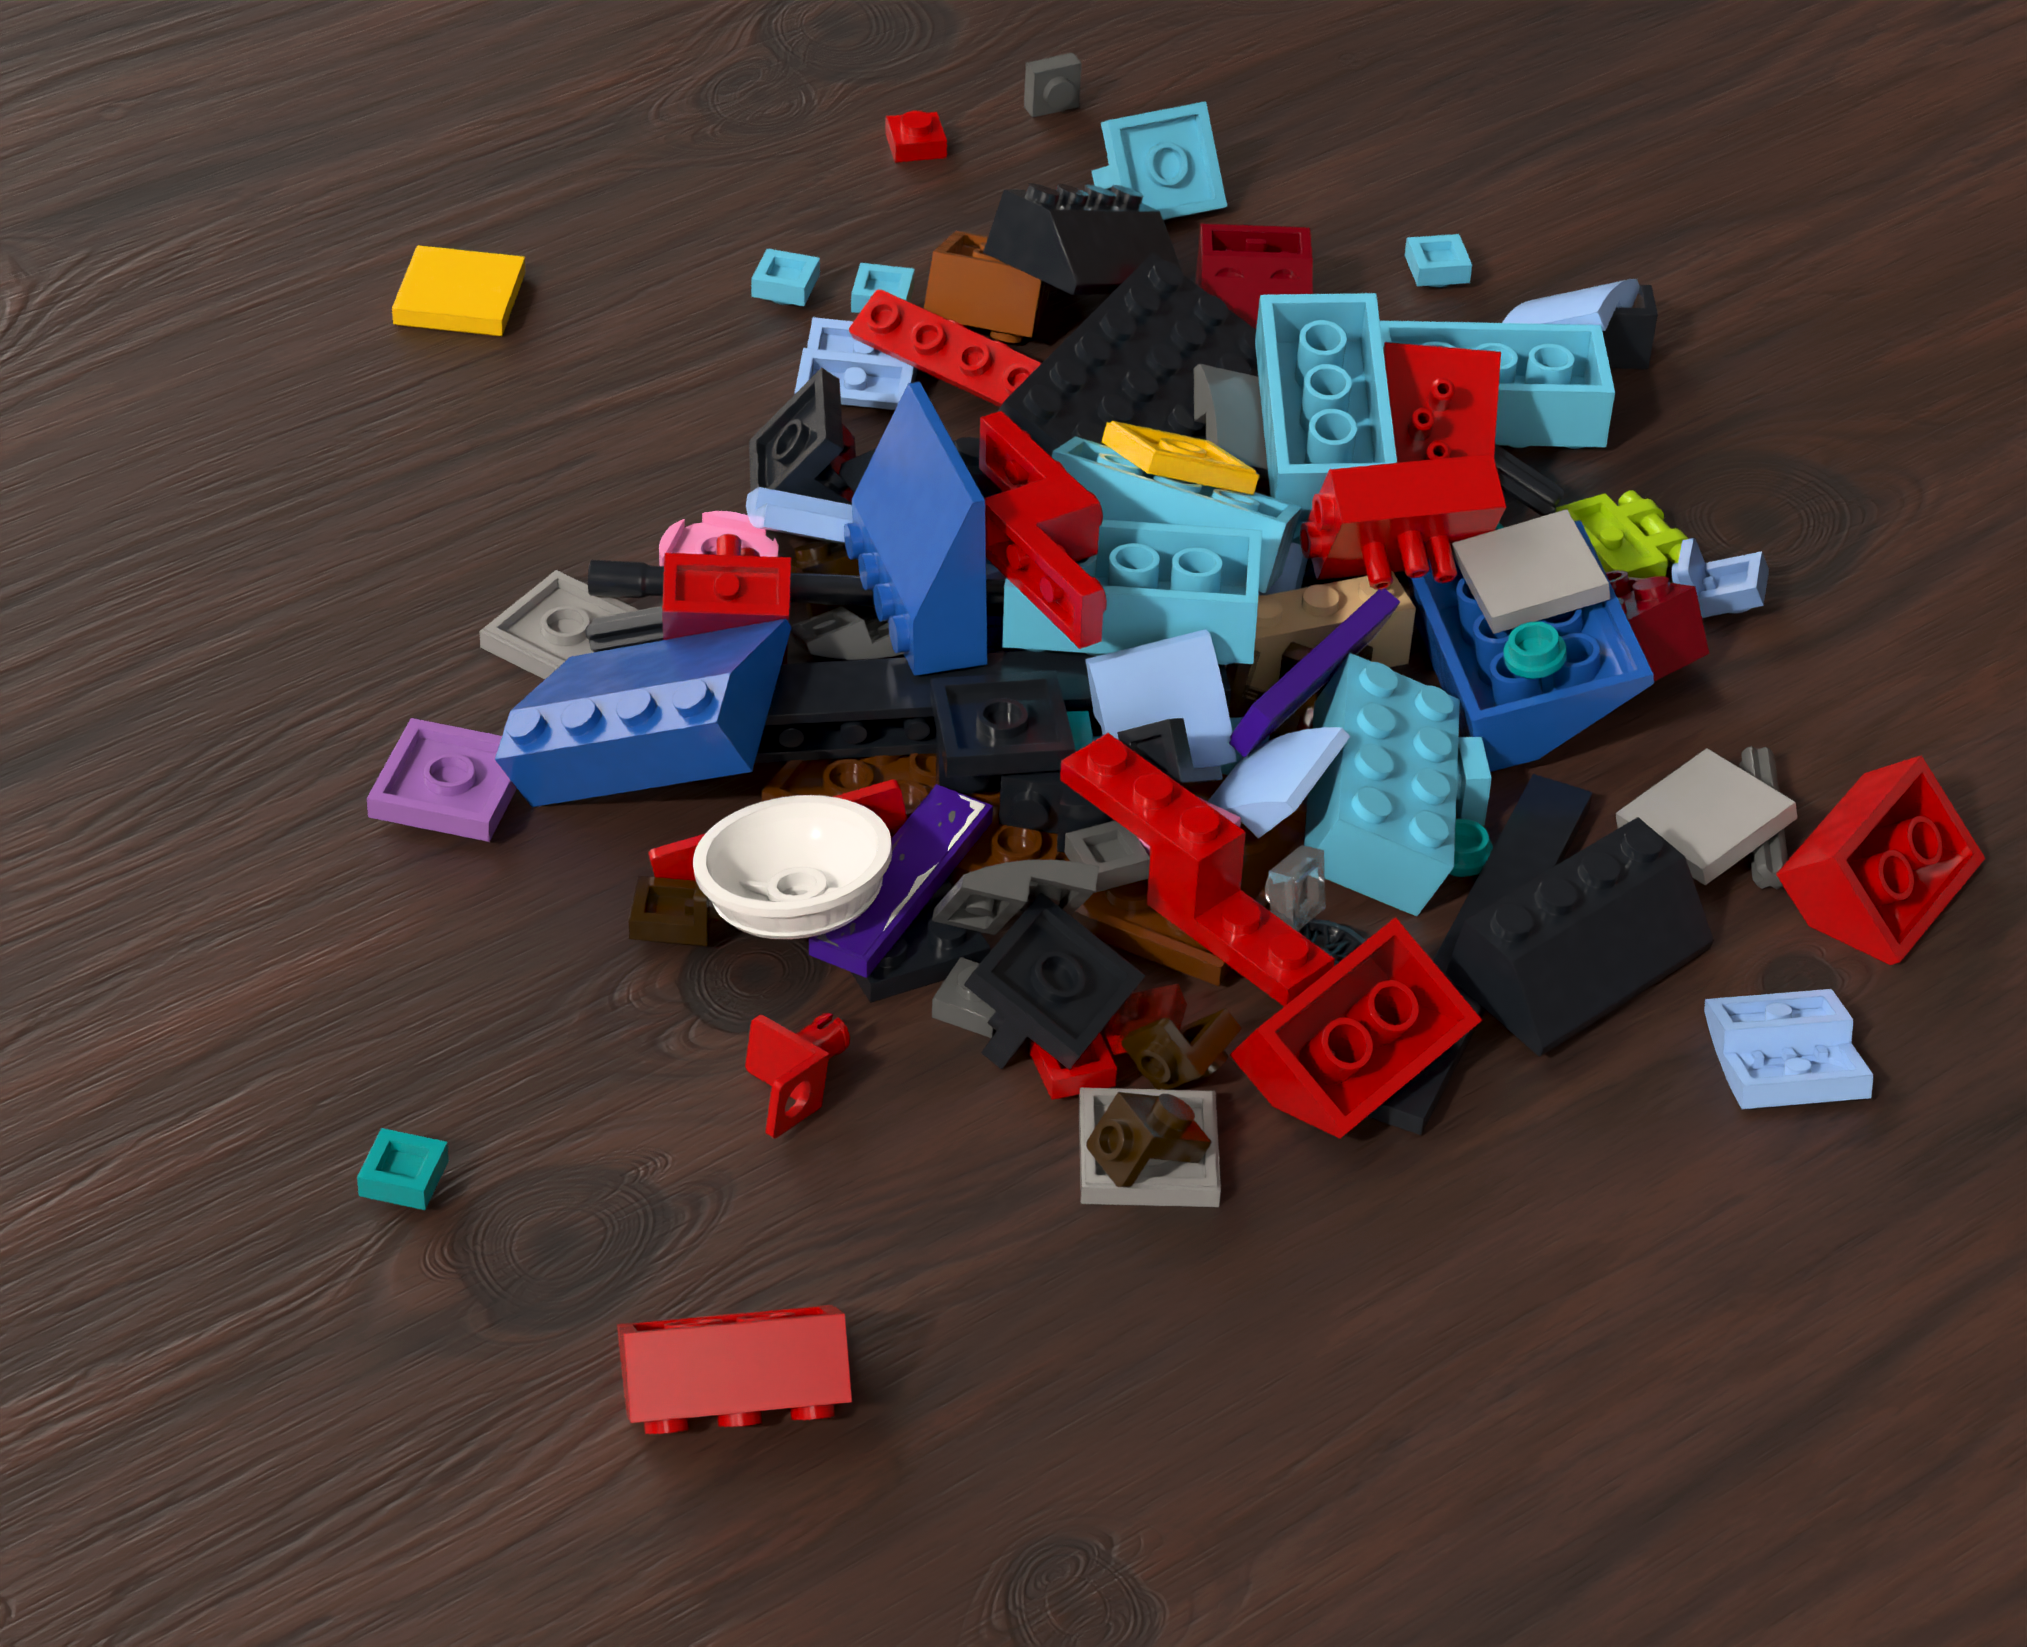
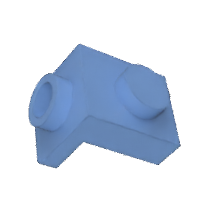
(1724, 584)

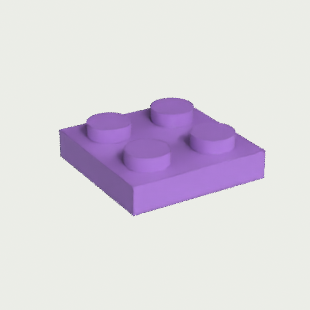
(443, 781)

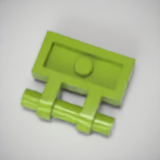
(1628, 535)

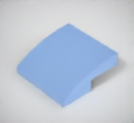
(1579, 307)
(864, 373)
(798, 514)
(1166, 682)
(1278, 776)
(1787, 1049)

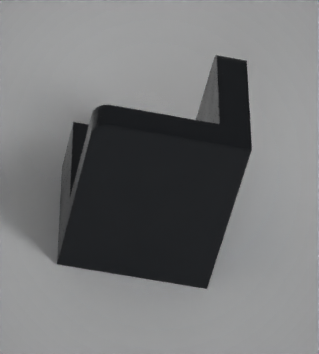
(1632, 333)
(1168, 749)

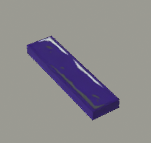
(1312, 672)
(921, 860)

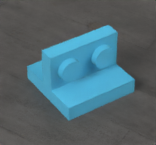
(1166, 159)

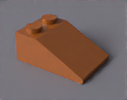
(983, 290)

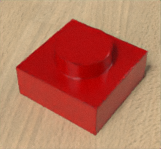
(916, 136)
(1091, 1070)

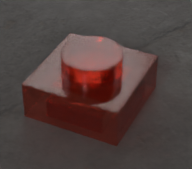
(1144, 1008)

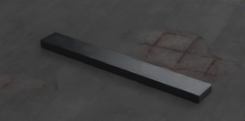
(1528, 846)

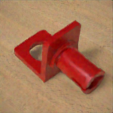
(793, 1065)

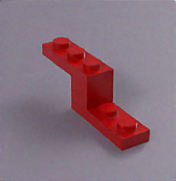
(1042, 529)
(1195, 868)

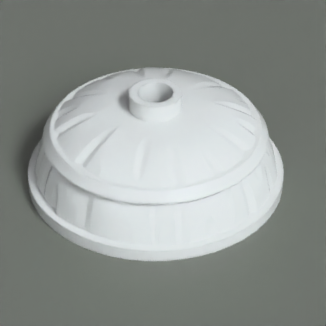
(794, 865)

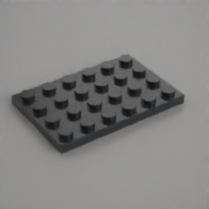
(1134, 361)

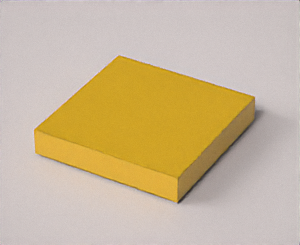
(459, 290)
(1180, 457)

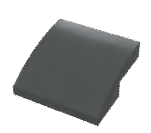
(1232, 414)
(843, 636)
(995, 893)

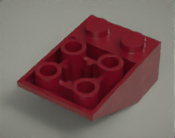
(1253, 261)
(1663, 619)

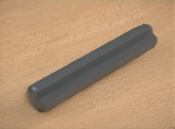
(1772, 854)

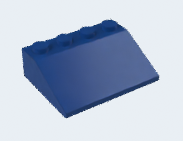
(922, 541)
(1517, 714)
(645, 715)

